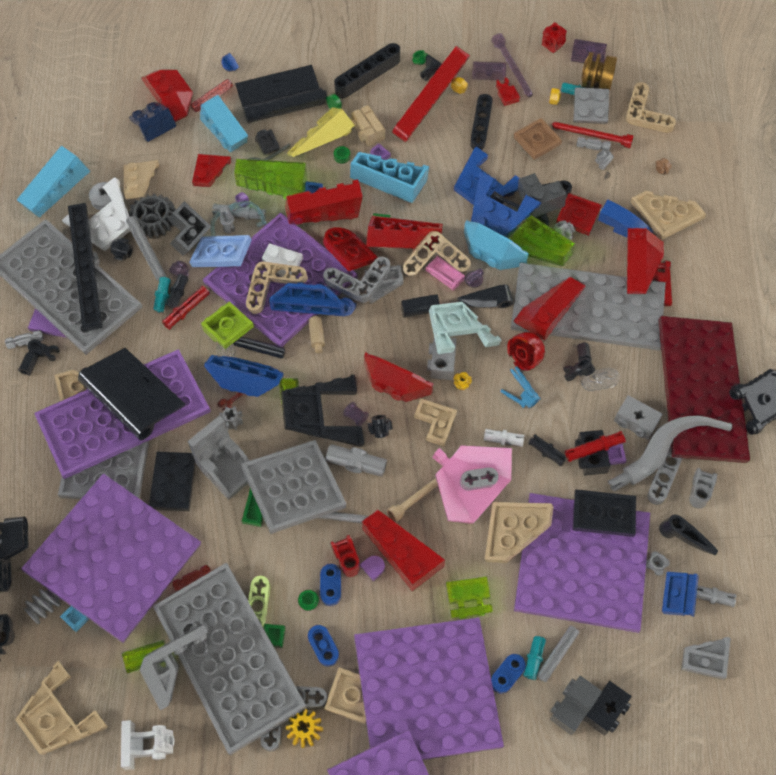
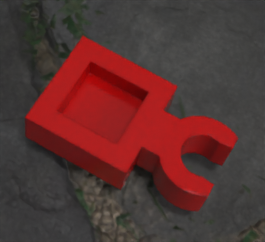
(507, 93)

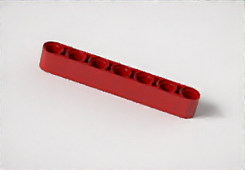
(430, 94)

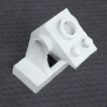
(133, 743)

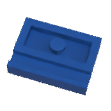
(680, 594)

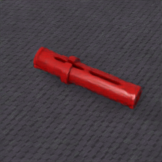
(179, 313)
(597, 445)

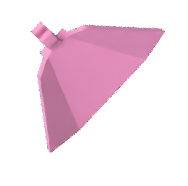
(468, 505)

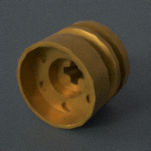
(598, 71)

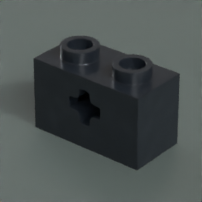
(617, 699)

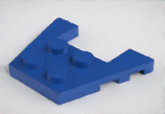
(469, 177)
(496, 215)

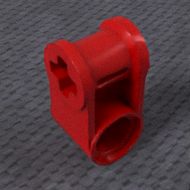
(344, 553)

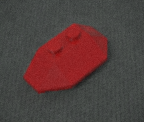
(170, 90)
(395, 380)

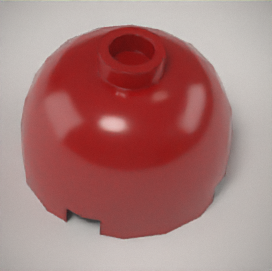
(526, 350)

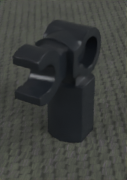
(36, 349)
(583, 367)

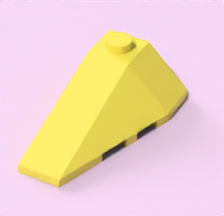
(330, 127)

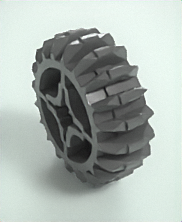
(152, 210)

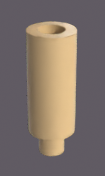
(316, 333)

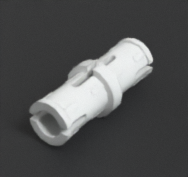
(504, 437)

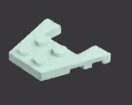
(456, 320)

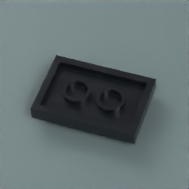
(172, 481)
(604, 513)

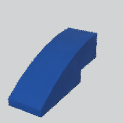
(620, 218)

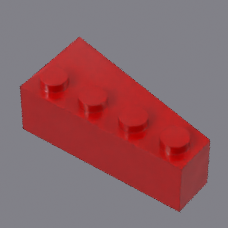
(400, 232)

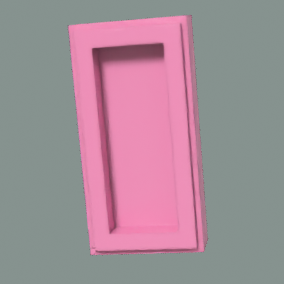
(445, 273)

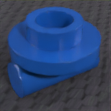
(229, 62)
(350, 306)

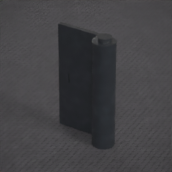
(280, 93)
(130, 392)

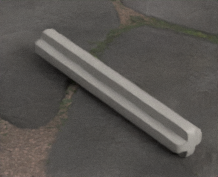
(145, 247)

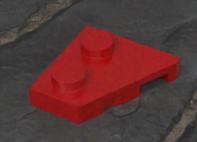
(208, 169)

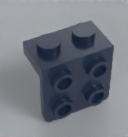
(153, 120)

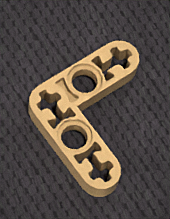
(642, 115)
(437, 247)
(270, 276)

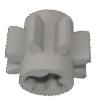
(565, 229)
(233, 416)

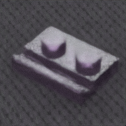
(582, 48)

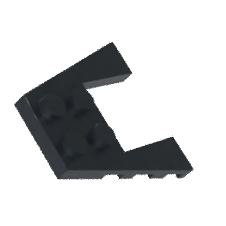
(304, 411)

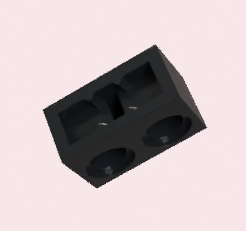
(600, 457)

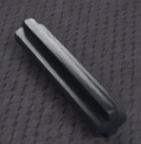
(260, 347)

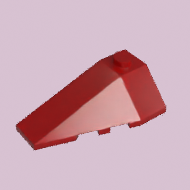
(643, 259)
(547, 310)

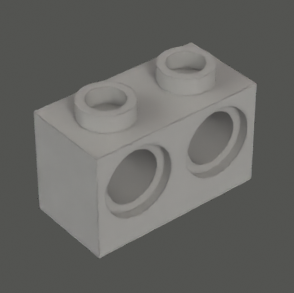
(446, 360)

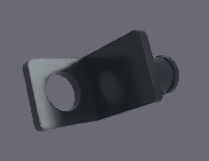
(432, 66)

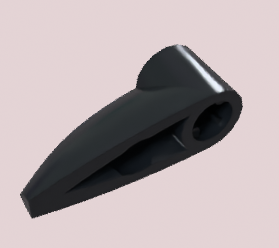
(495, 296)
(683, 530)

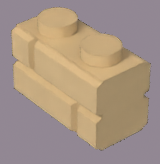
(368, 126)

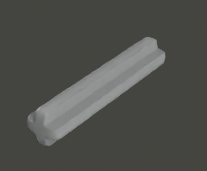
(558, 653)

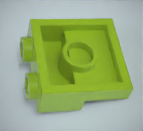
(226, 325)

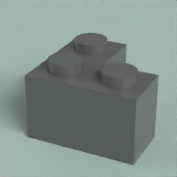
(551, 195)
(191, 227)
(578, 701)

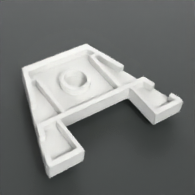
(110, 221)

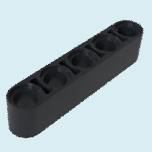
(367, 70)

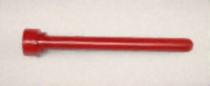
(625, 140)

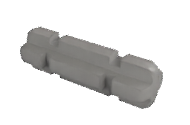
(593, 144)
(23, 339)

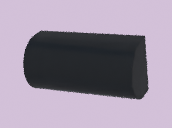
(418, 305)

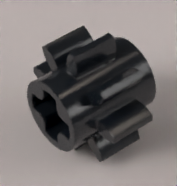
(121, 249)
(380, 426)

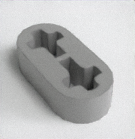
(479, 483)

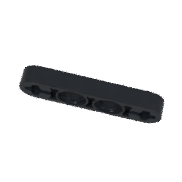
(479, 121)

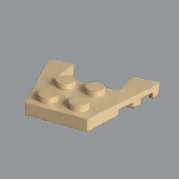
(48, 722)

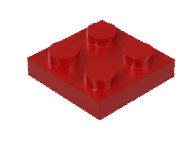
(580, 213)

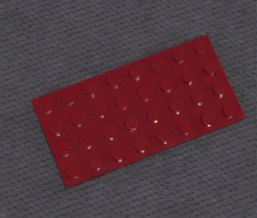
(698, 375)

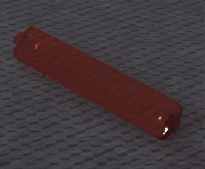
(218, 90)

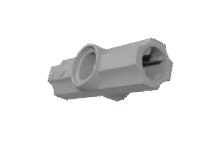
(356, 460)

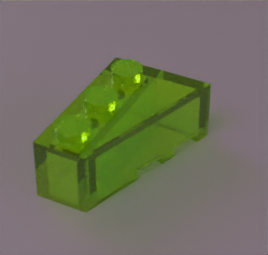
(543, 242)

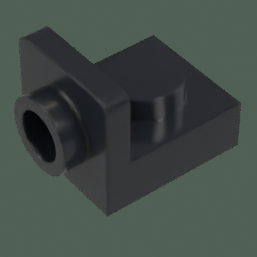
(267, 141)

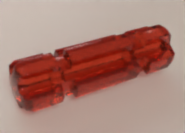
(189, 578)

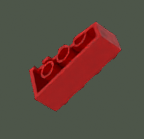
(325, 204)
(403, 551)

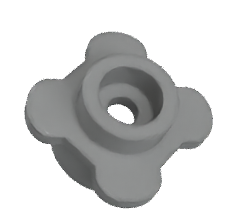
(656, 557)

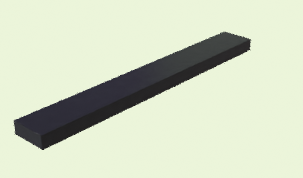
(85, 267)

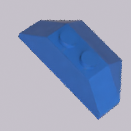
(307, 299)
(243, 375)

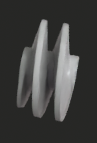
(98, 196)

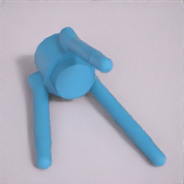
(529, 396)

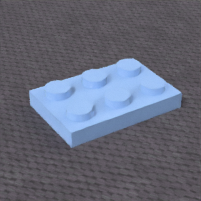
(220, 251)

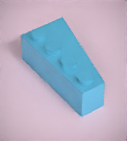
(389, 175)
(53, 181)

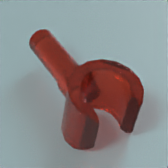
(230, 401)

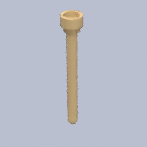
(396, 512)

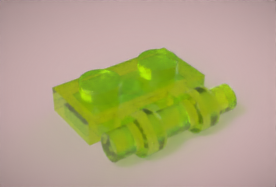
(467, 591)

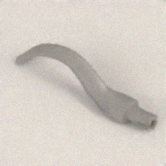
(658, 449)

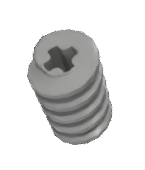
(41, 604)

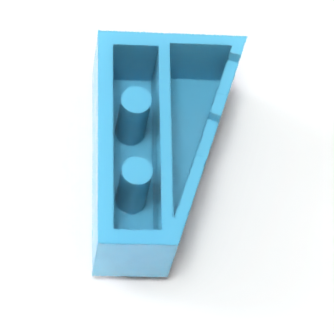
(223, 124)

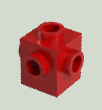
(554, 37)

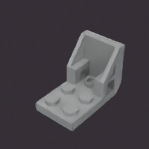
(219, 457)
(162, 679)

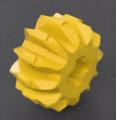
(300, 735)

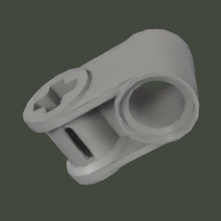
(702, 484)

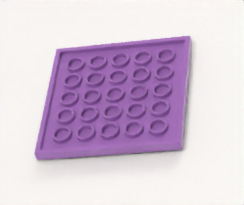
(234, 282)
(112, 557)
(583, 573)
(431, 684)

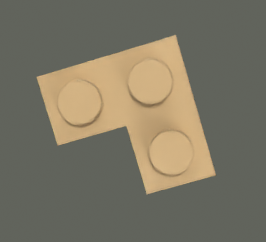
(440, 419)

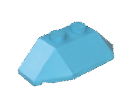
(493, 247)

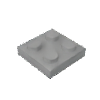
(591, 105)

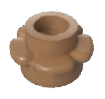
(663, 166)

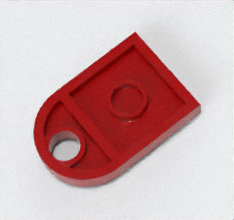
(348, 248)

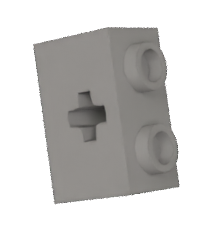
(635, 409)

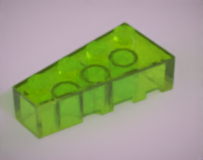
(271, 176)

